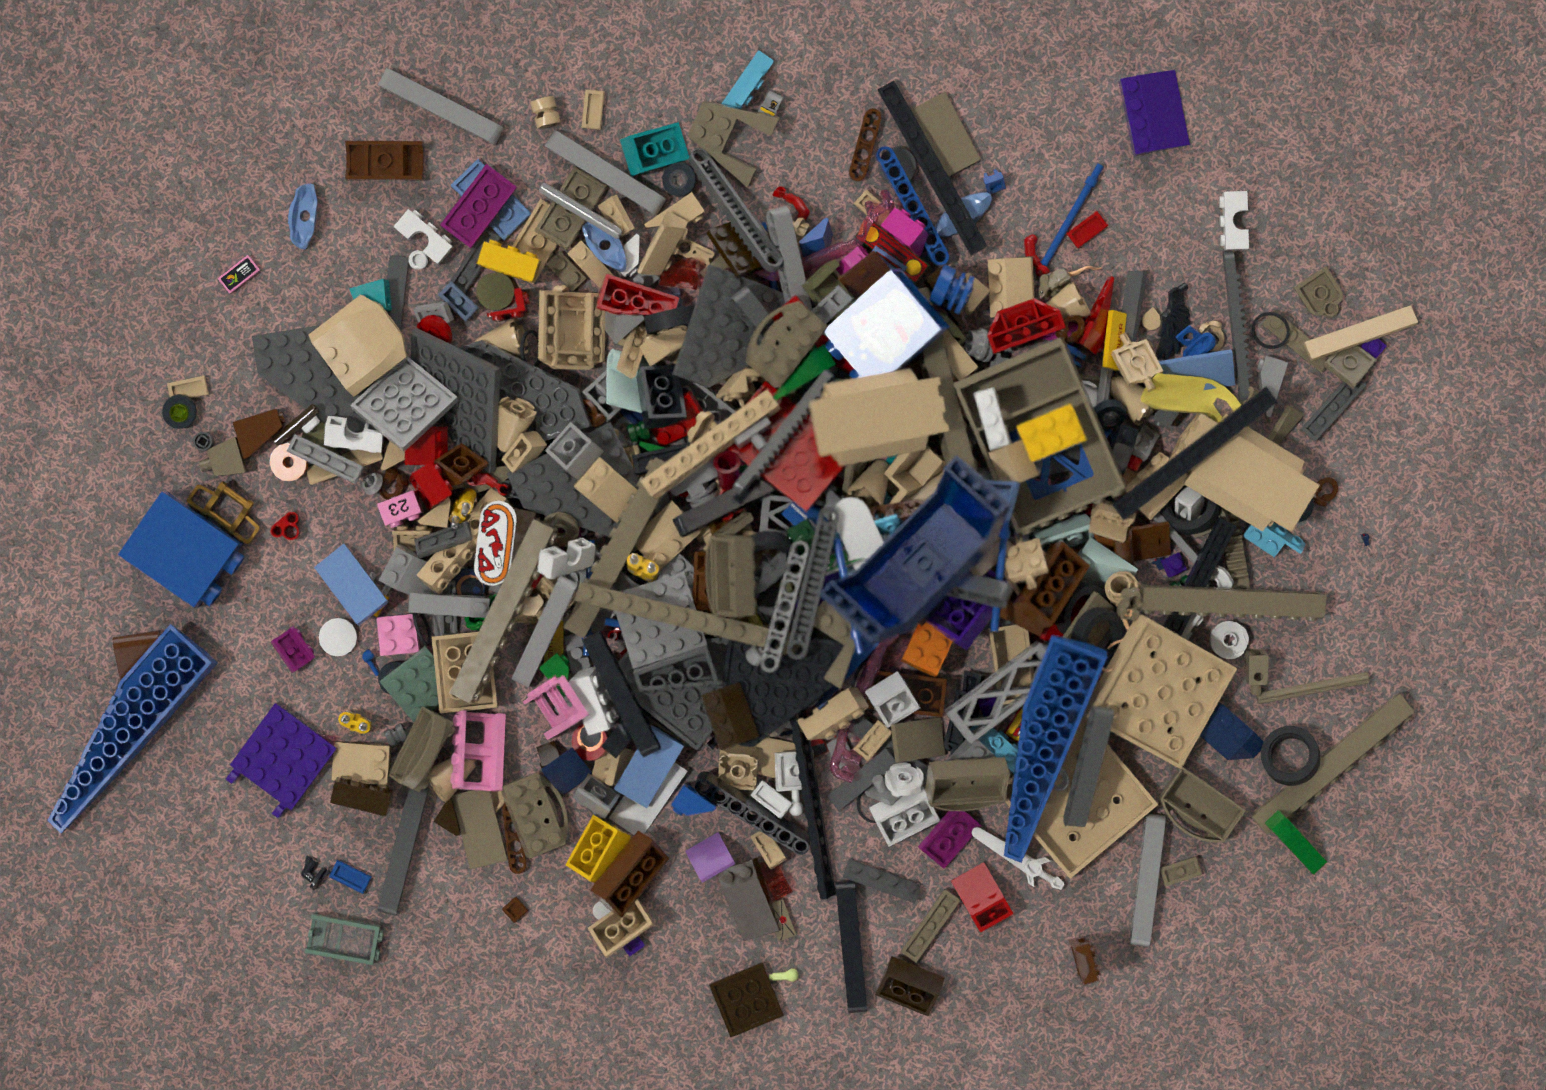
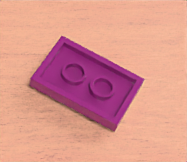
(948, 837)

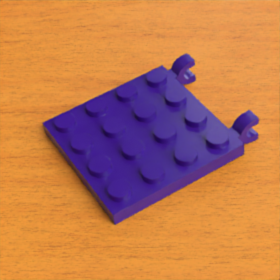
(282, 758)

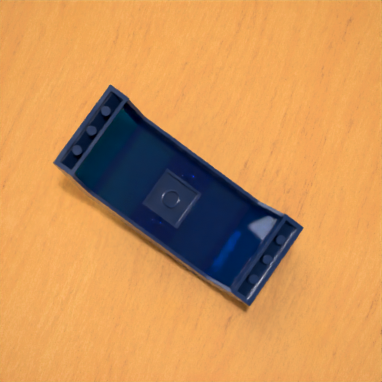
(922, 556)

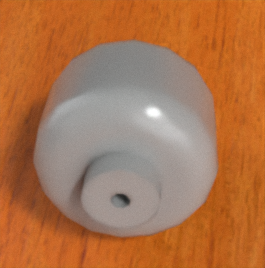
(754, 655)

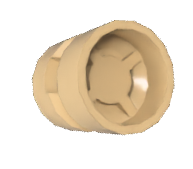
(545, 112)

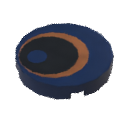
(468, 583)

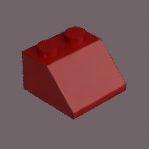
(428, 447)

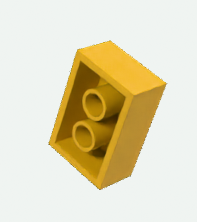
(509, 261)
(1051, 433)
(597, 848)

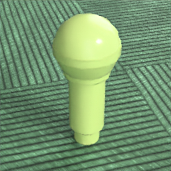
(790, 975)

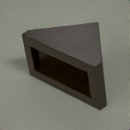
(447, 818)

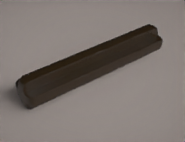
(295, 424)

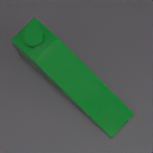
(810, 366)
(1295, 842)

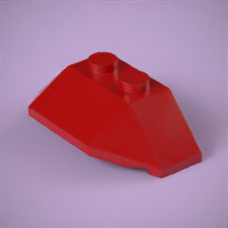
(1023, 323)

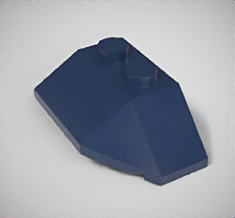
(1230, 735)

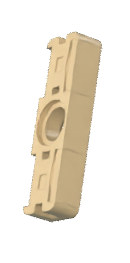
(697, 252)

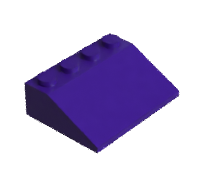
(1154, 112)
(962, 619)

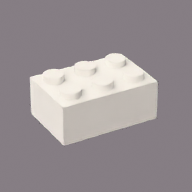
(595, 699)
(904, 817)

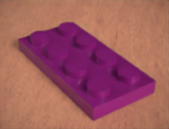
(478, 206)

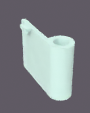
(620, 389)

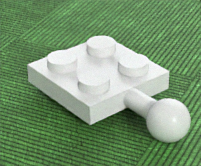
(788, 778)

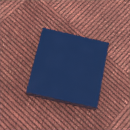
(566, 771)

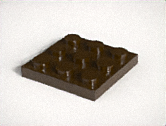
(734, 251)
(746, 999)

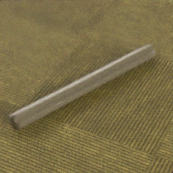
(1312, 688)

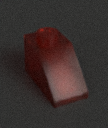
(682, 274)

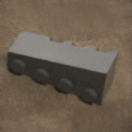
(678, 671)

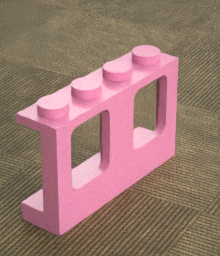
(567, 715)
(489, 752)

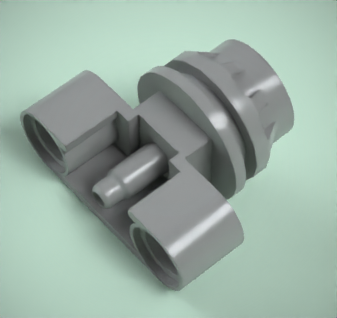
(979, 347)
(698, 486)

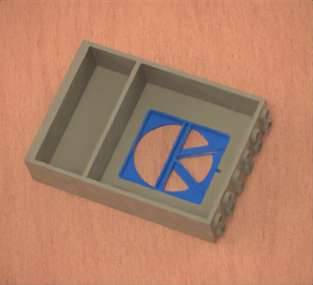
(1026, 390)

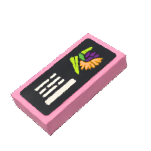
(239, 274)

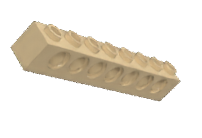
(709, 445)

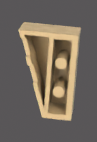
(834, 715)

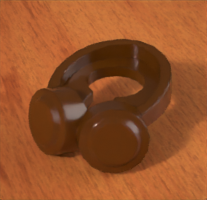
(1073, 339)
(595, 418)
(390, 475)
(1323, 500)

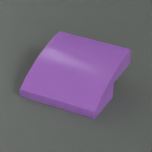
(710, 857)

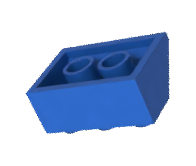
(690, 802)

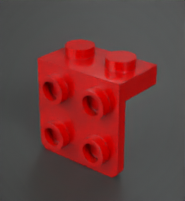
(522, 300)

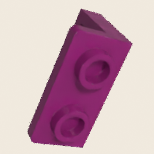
(293, 649)

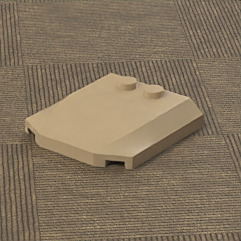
(570, 330)
(360, 344)

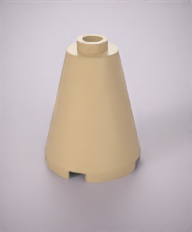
(1070, 302)
(507, 337)
(1131, 399)
(513, 419)
(871, 485)
(440, 777)

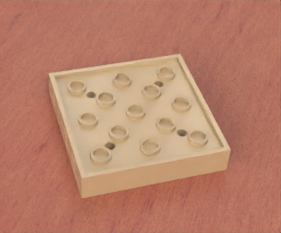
(1161, 690)
(1105, 820)

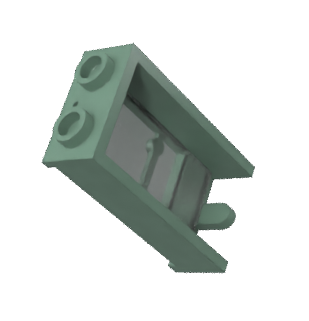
(344, 939)

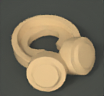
(1216, 327)

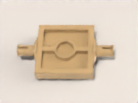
(1137, 362)
(1025, 561)

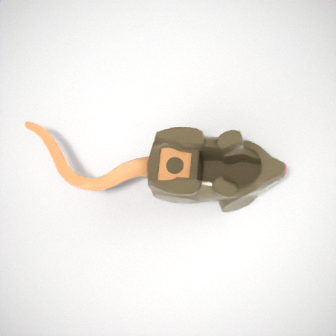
(1058, 280)
(1128, 607)

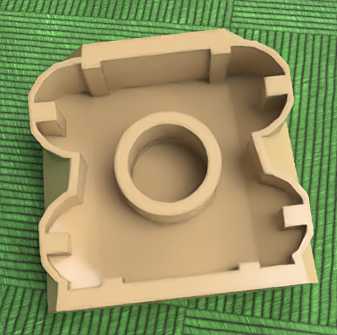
(532, 610)
(739, 767)

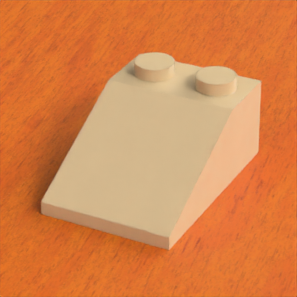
(606, 488)
(362, 762)

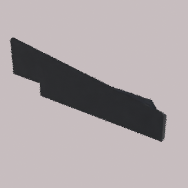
(953, 736)

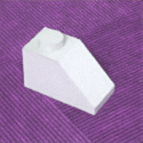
(632, 251)
(1188, 504)

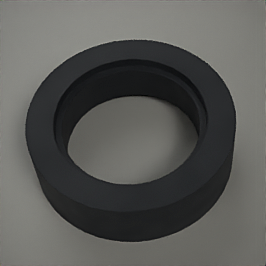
(668, 319)
(1195, 526)
(772, 540)
(1084, 588)
(1093, 616)
(1284, 733)

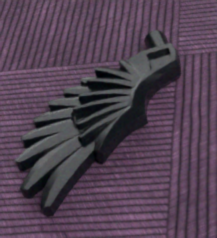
(1172, 322)

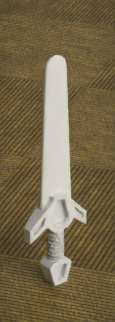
(1029, 865)

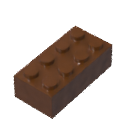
(1052, 588)
(926, 690)
(629, 874)

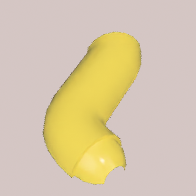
(1187, 395)

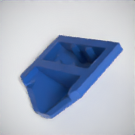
(817, 238)

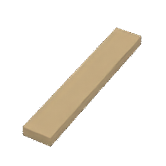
(1360, 333)

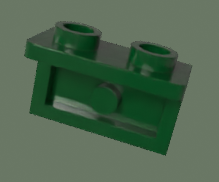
(803, 532)

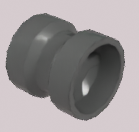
(207, 441)
(396, 735)

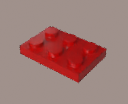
(679, 429)

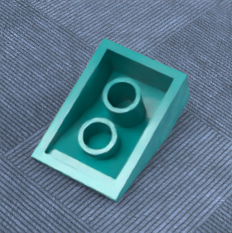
(654, 149)

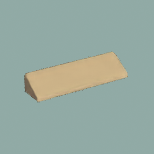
(361, 457)

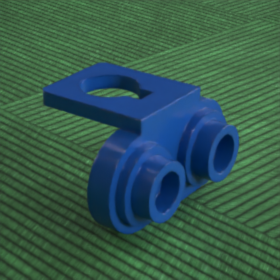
(1199, 344)

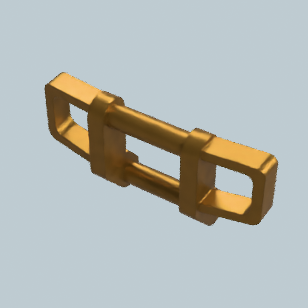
(247, 505)

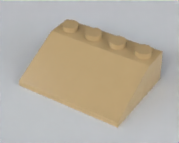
(449, 657)

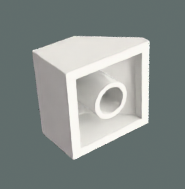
(892, 699)

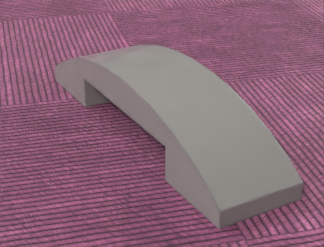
(831, 304)

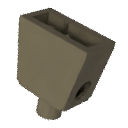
(224, 459)
(1256, 661)

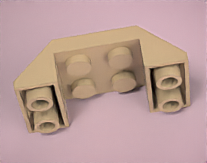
(737, 385)

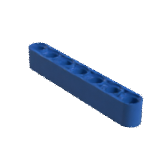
(911, 196)

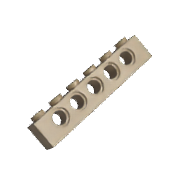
(447, 563)

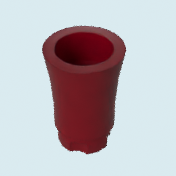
(727, 469)

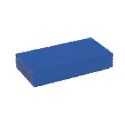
(350, 876)

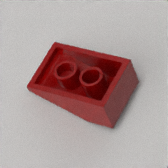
(430, 485)

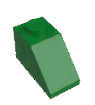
(556, 666)

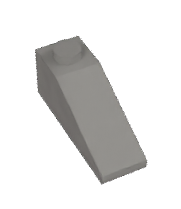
(1271, 376)

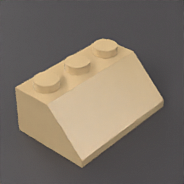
(663, 245)
(1009, 282)
(1152, 507)
(660, 538)
(614, 932)

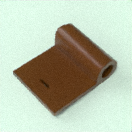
(864, 275)
(1143, 542)
(130, 649)

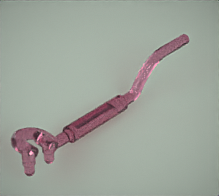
(839, 249)
(864, 683)

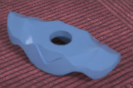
(304, 200)
(976, 206)
(614, 256)

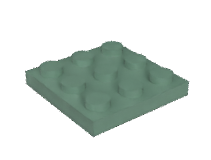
(414, 683)

